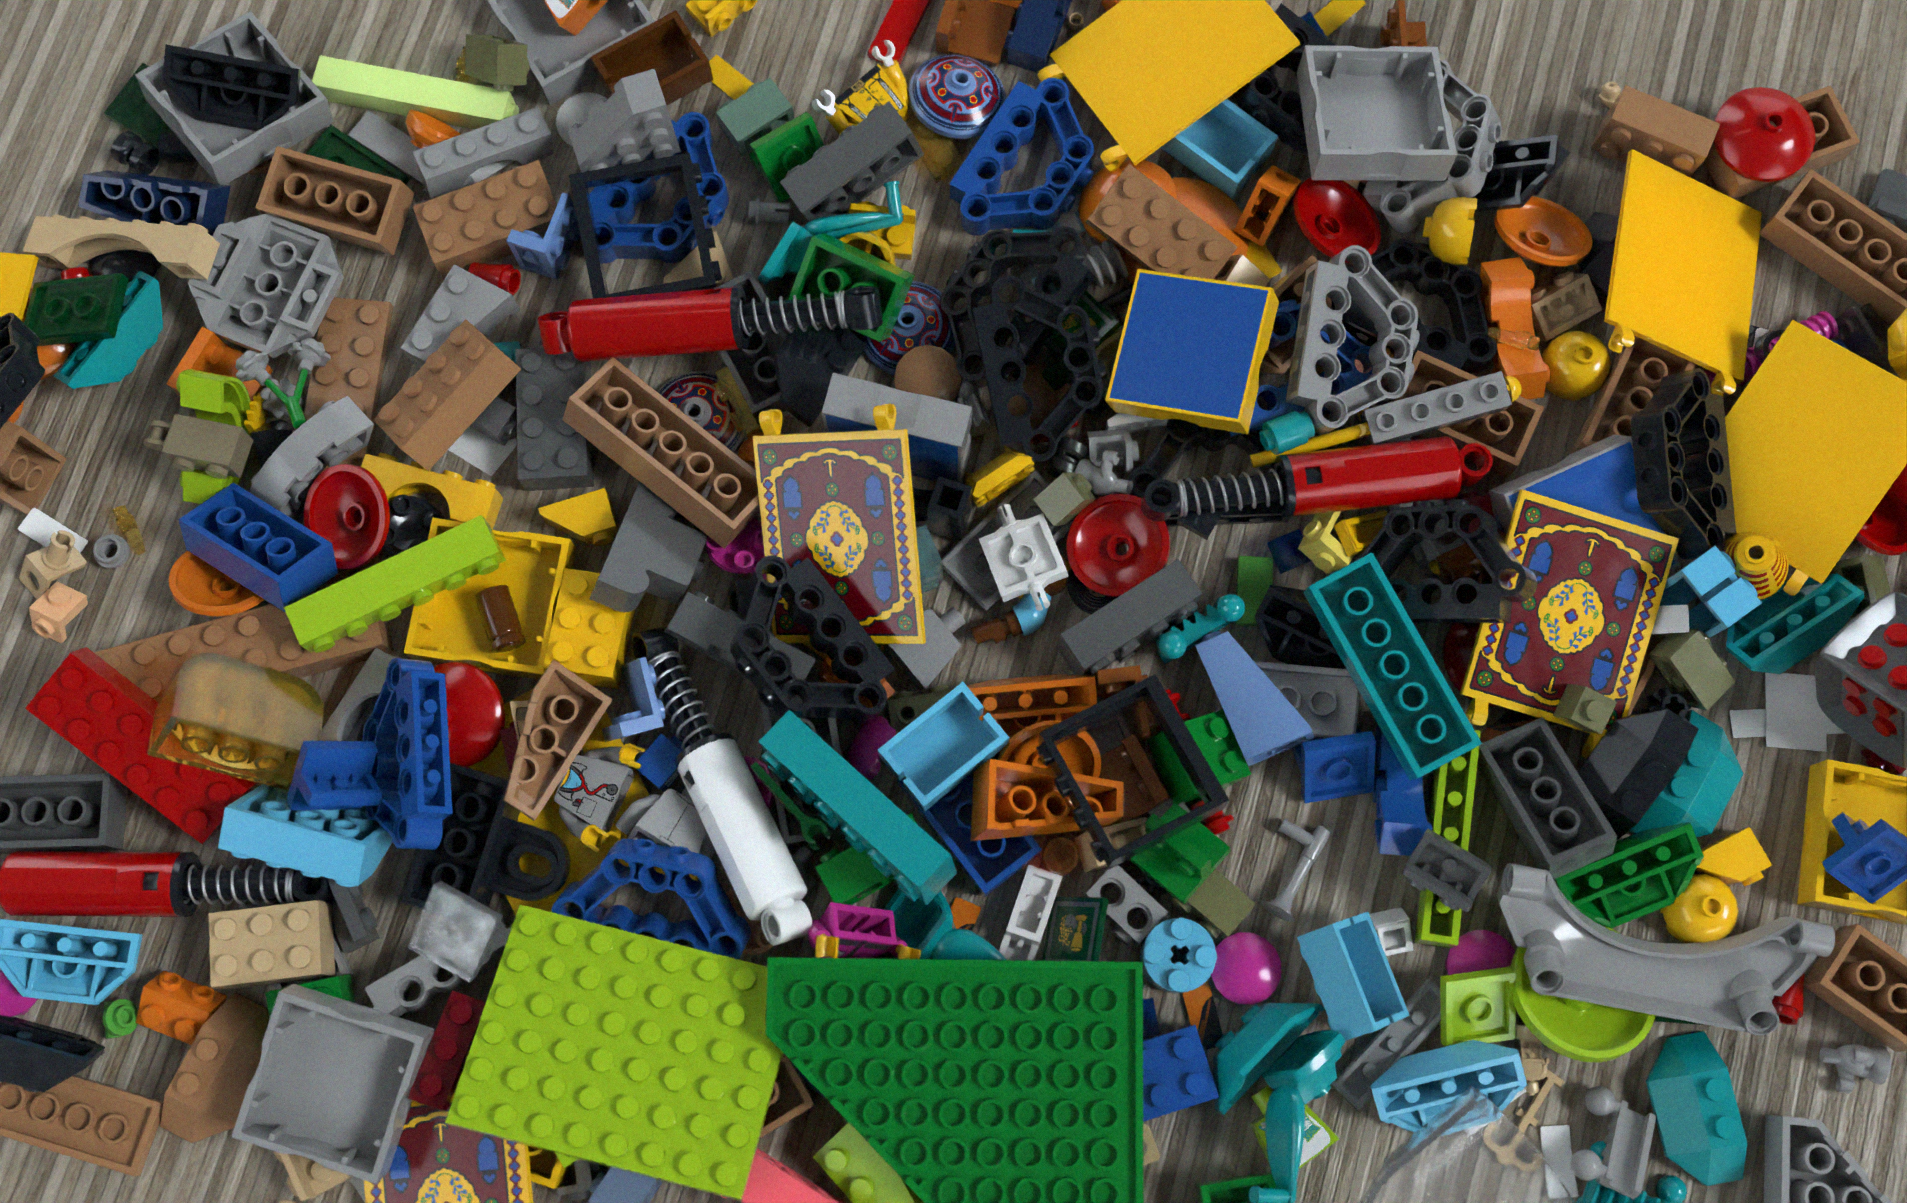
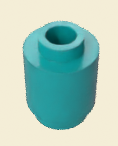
(1286, 432)

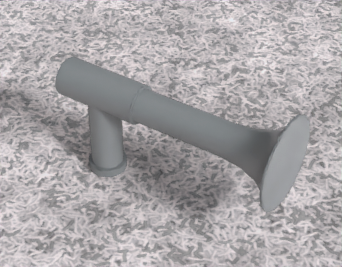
(1313, 843)

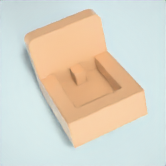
(55, 610)

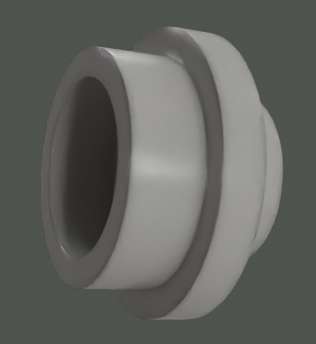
(104, 545)

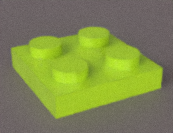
(1478, 1006)

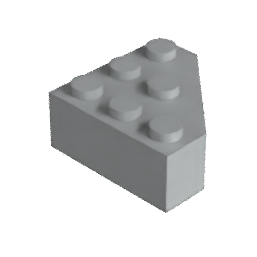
(626, 126)
(1810, 1166)

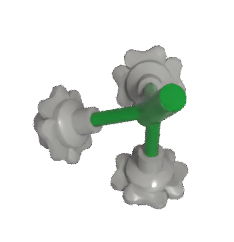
(283, 396)

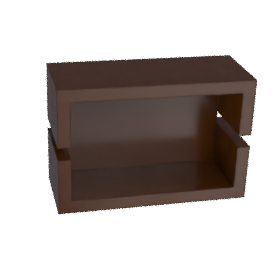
(662, 46)

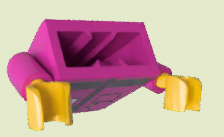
(857, 933)

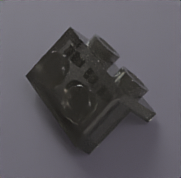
(1865, 334)

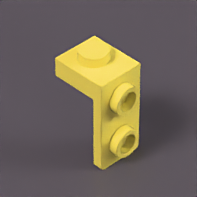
(1321, 546)

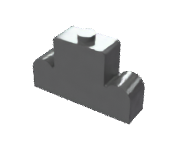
(649, 555)

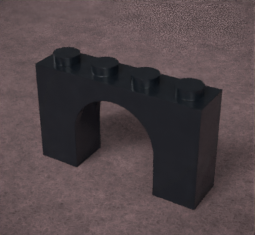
(944, 508)

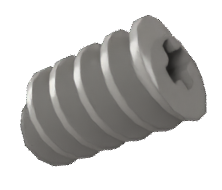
(1105, 263)

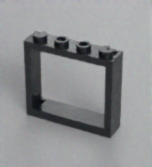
(698, 204)
(1179, 739)

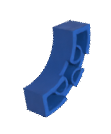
(1397, 803)

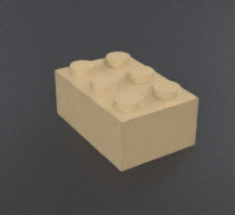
(271, 944)

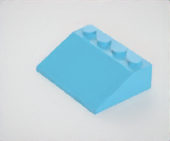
(316, 842)

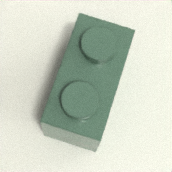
(754, 114)

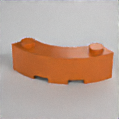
(1508, 307)

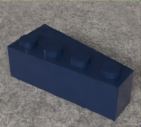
(1035, 33)
(154, 199)

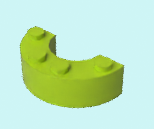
(217, 400)

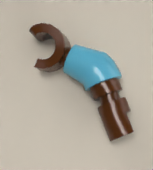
(1021, 620)

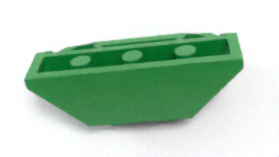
(1638, 878)

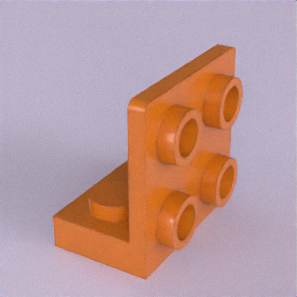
(212, 355)

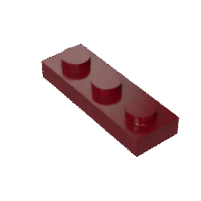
(447, 1052)

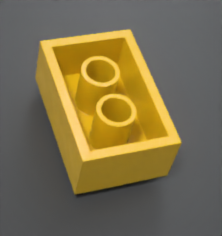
(587, 634)

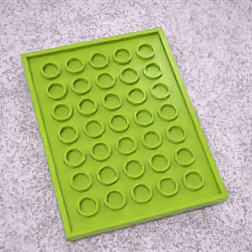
(622, 1053)

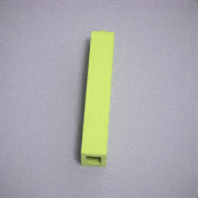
(403, 91)

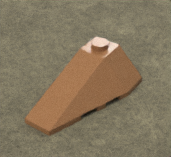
(554, 730)

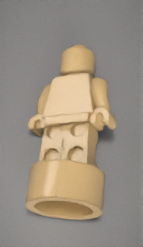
(1530, 1055)

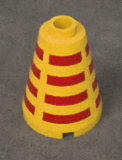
(1769, 569)

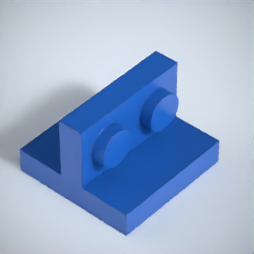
(1336, 766)
(334, 776)
(1871, 859)

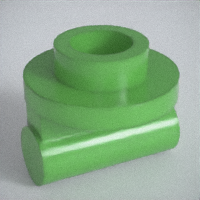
(119, 1018)

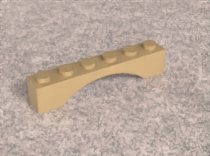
(70, 241)

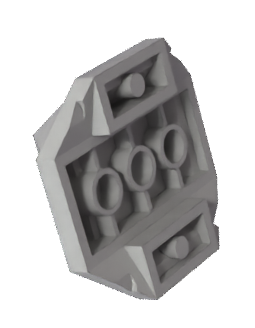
(250, 261)

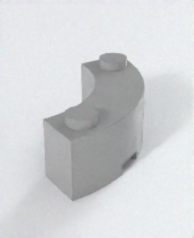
(321, 441)

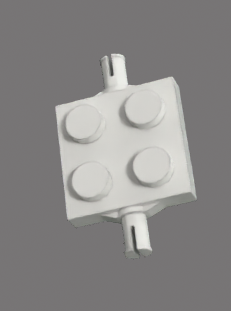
(1023, 557)

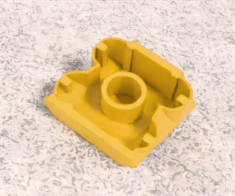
(999, 475)

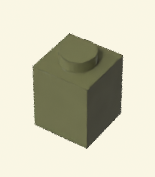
(1065, 498)
(1584, 708)

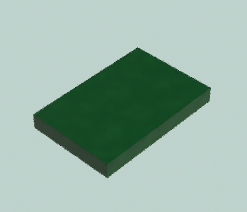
(341, 148)
(76, 308)

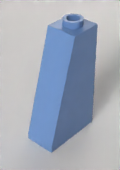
(1253, 705)

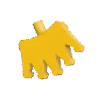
(256, 415)

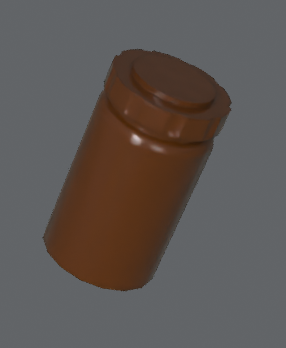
(500, 619)

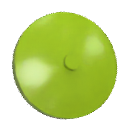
(1577, 1027)

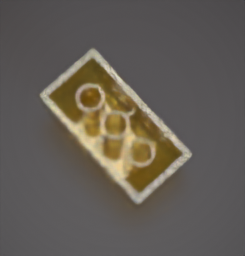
(236, 719)

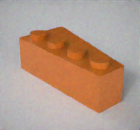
(1025, 801)

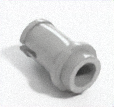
(768, 212)

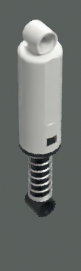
(728, 801)

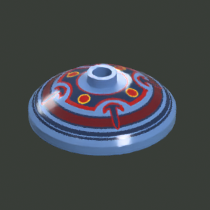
(955, 107)
(929, 327)

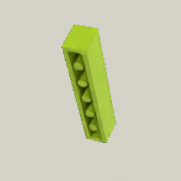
(395, 585)
(1451, 818)

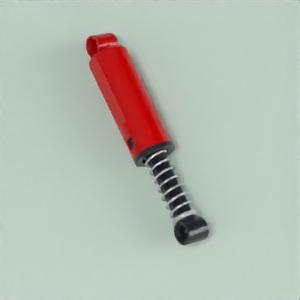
(694, 321)
(1333, 480)
(138, 884)

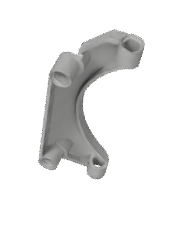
(1705, 983)

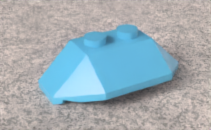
(66, 960)
(1430, 1080)

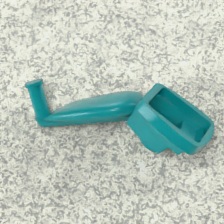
(794, 244)
(934, 932)
(1297, 1077)

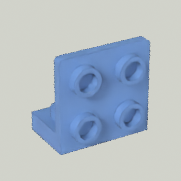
(552, 253)
(646, 708)

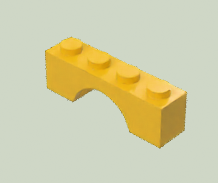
(464, 498)

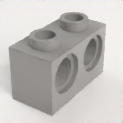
(1131, 897)

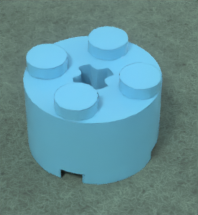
(1198, 957)

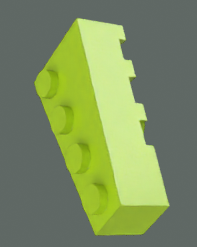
(862, 1171)

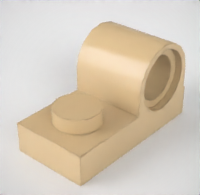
(1118, 835)

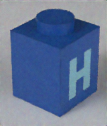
(659, 760)

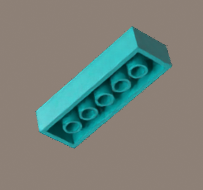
(1391, 667)
(858, 808)

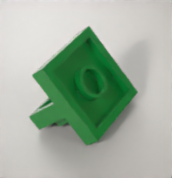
(783, 150)
(1182, 860)

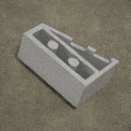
(457, 299)

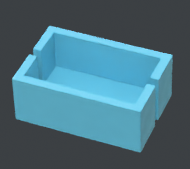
(1223, 147)
(1722, 594)
(943, 746)
(1353, 976)

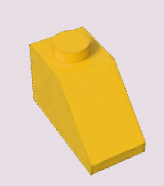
(584, 517)
(1735, 858)

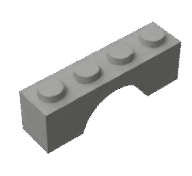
(450, 162)
(359, 701)

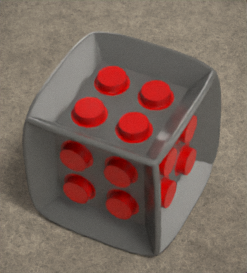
(1865, 678)

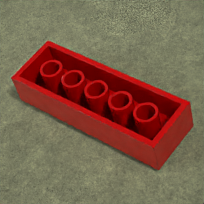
(113, 725)

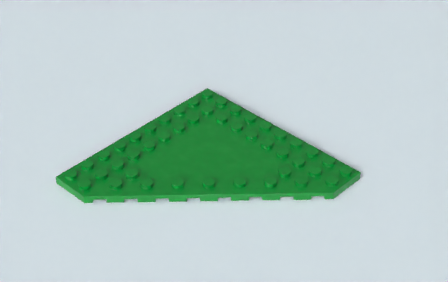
(977, 1070)

